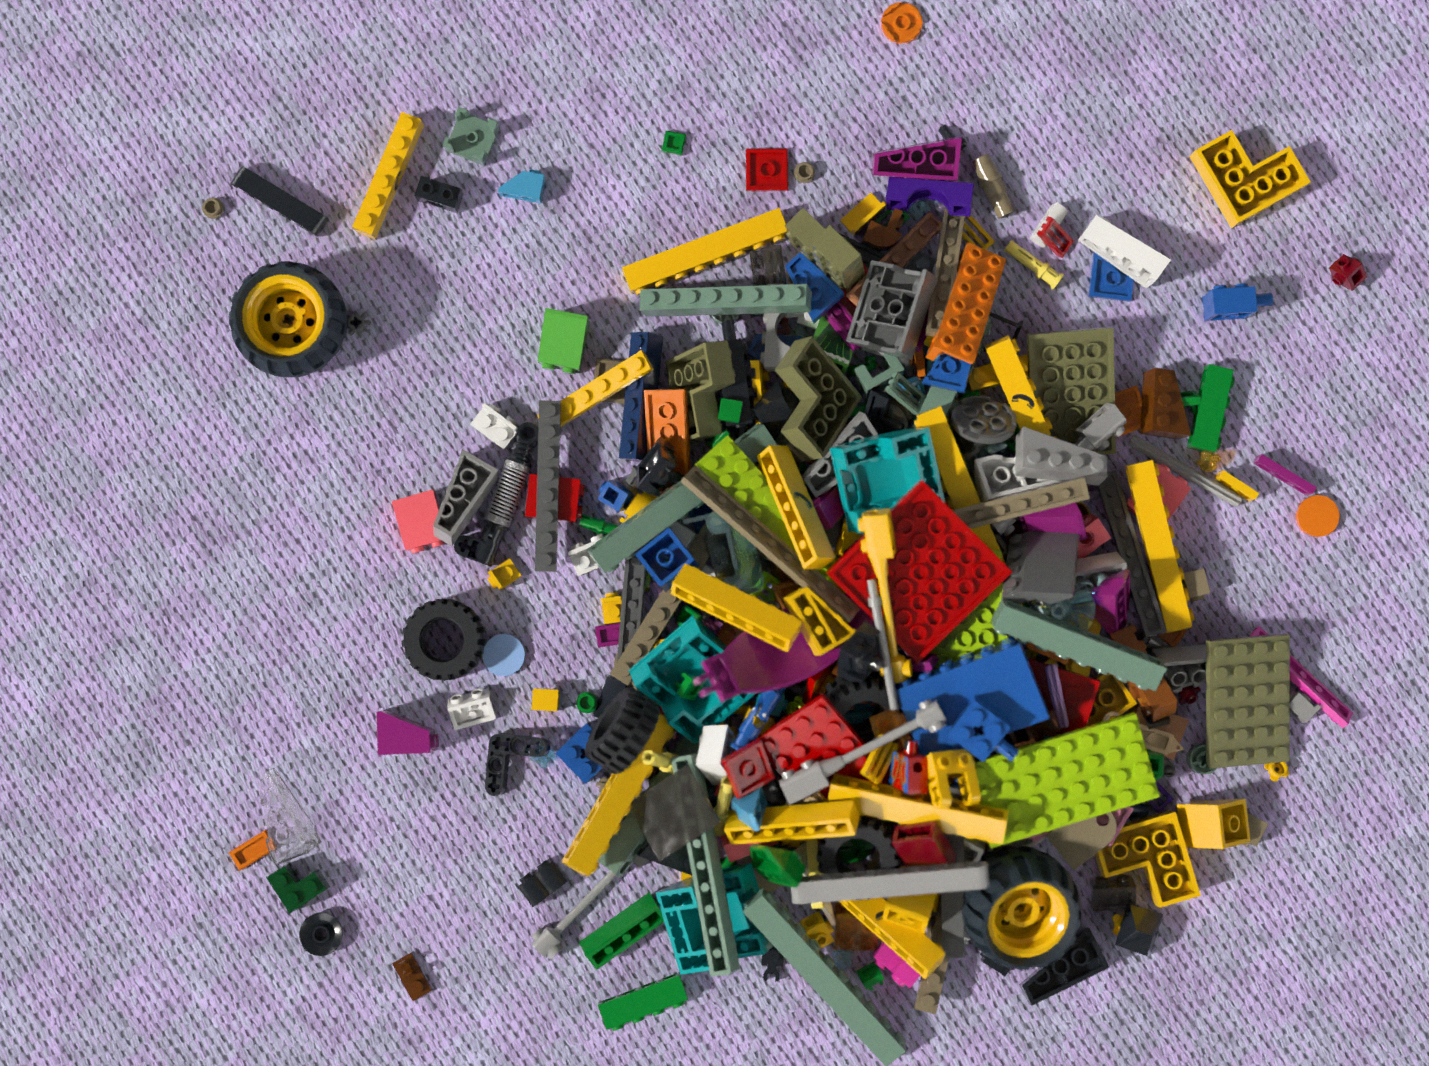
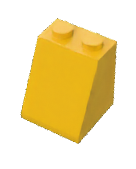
(1214, 823)
(910, 910)

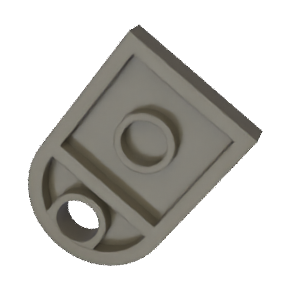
(1082, 839)

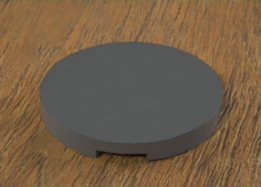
(983, 420)

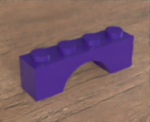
(955, 196)

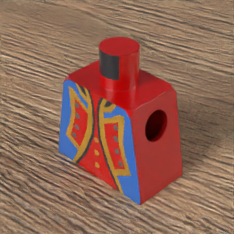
(909, 769)

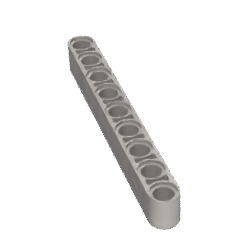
(891, 882)

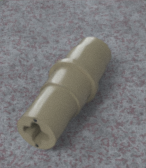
(993, 185)

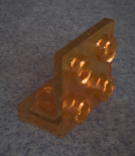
(851, 932)

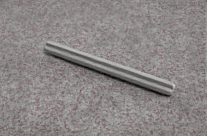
(1185, 471)

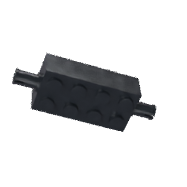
(739, 390)

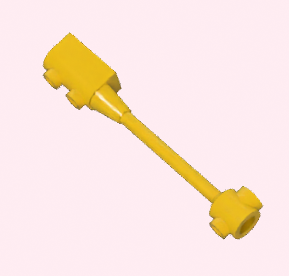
(880, 547)

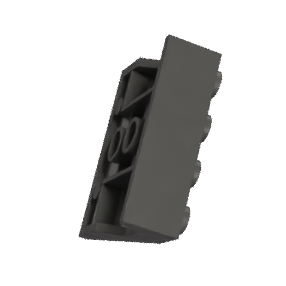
(891, 309)
(1041, 566)

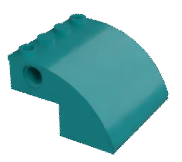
(882, 470)
(662, 668)
(684, 926)

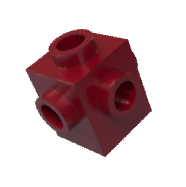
(1347, 272)

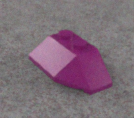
(1113, 601)

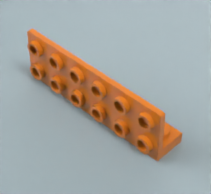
(968, 304)

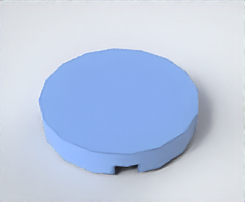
(503, 654)

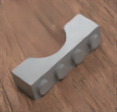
(774, 347)

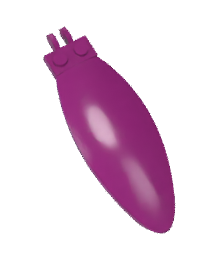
(758, 666)

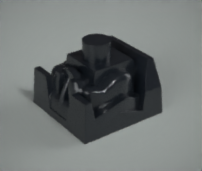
(657, 468)
(860, 654)

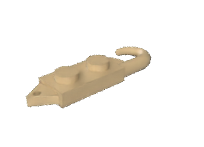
(1154, 738)

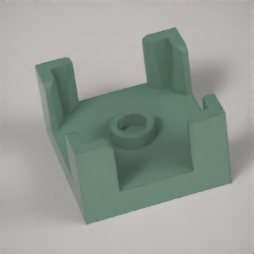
(471, 137)
(880, 380)

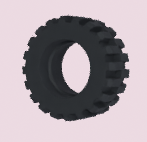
(415, 645)
(846, 693)
(622, 730)
(869, 829)

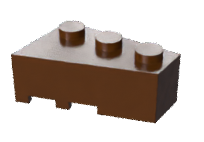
(1162, 405)

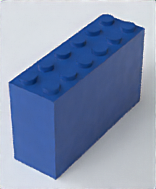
(995, 675)

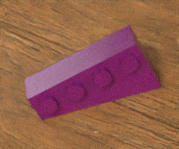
(925, 160)

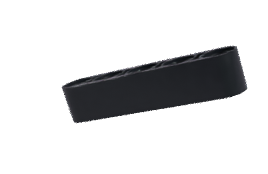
(279, 200)

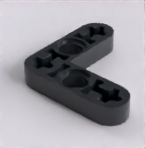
(503, 754)

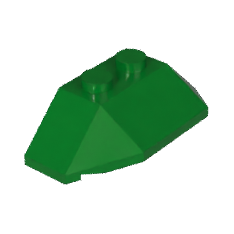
(777, 865)

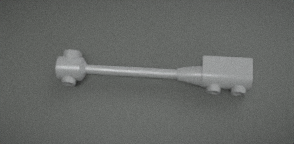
(1093, 436)
(815, 775)
(548, 940)

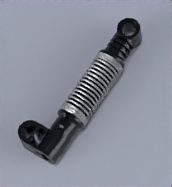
(498, 518)

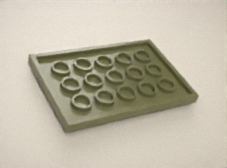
(1073, 377)
(1247, 700)

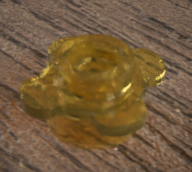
(1208, 461)

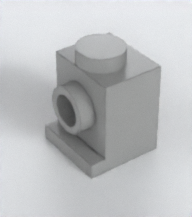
(1301, 706)

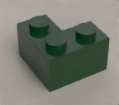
(294, 891)

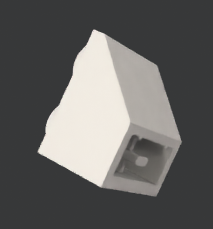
(713, 747)

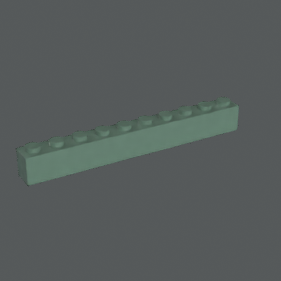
(664, 511)
(710, 889)
(824, 976)

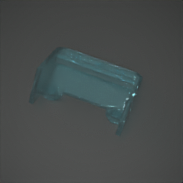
(744, 554)

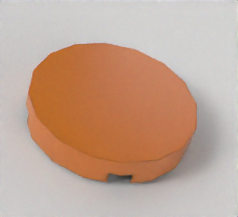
(901, 23)
(1317, 516)

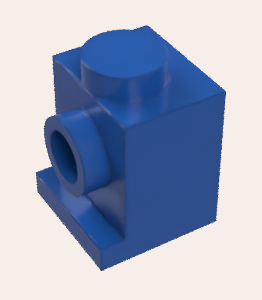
(607, 495)

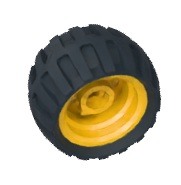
(259, 297)
(1019, 884)

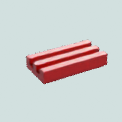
(1046, 239)

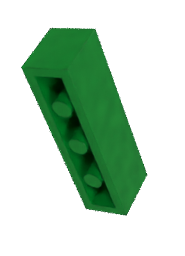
(1209, 415)
(622, 931)
(643, 1001)

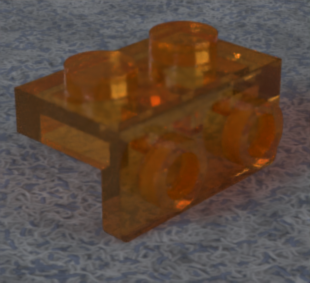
(886, 722)

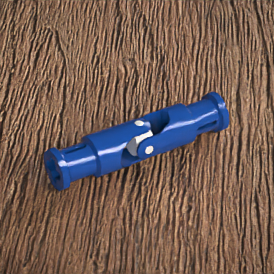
(765, 705)

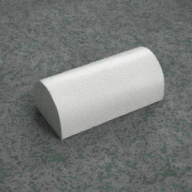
(1055, 211)

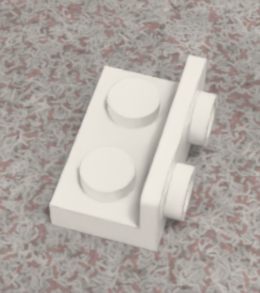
(495, 426)
(581, 558)
(470, 708)

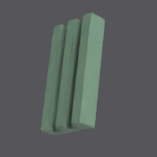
(905, 396)

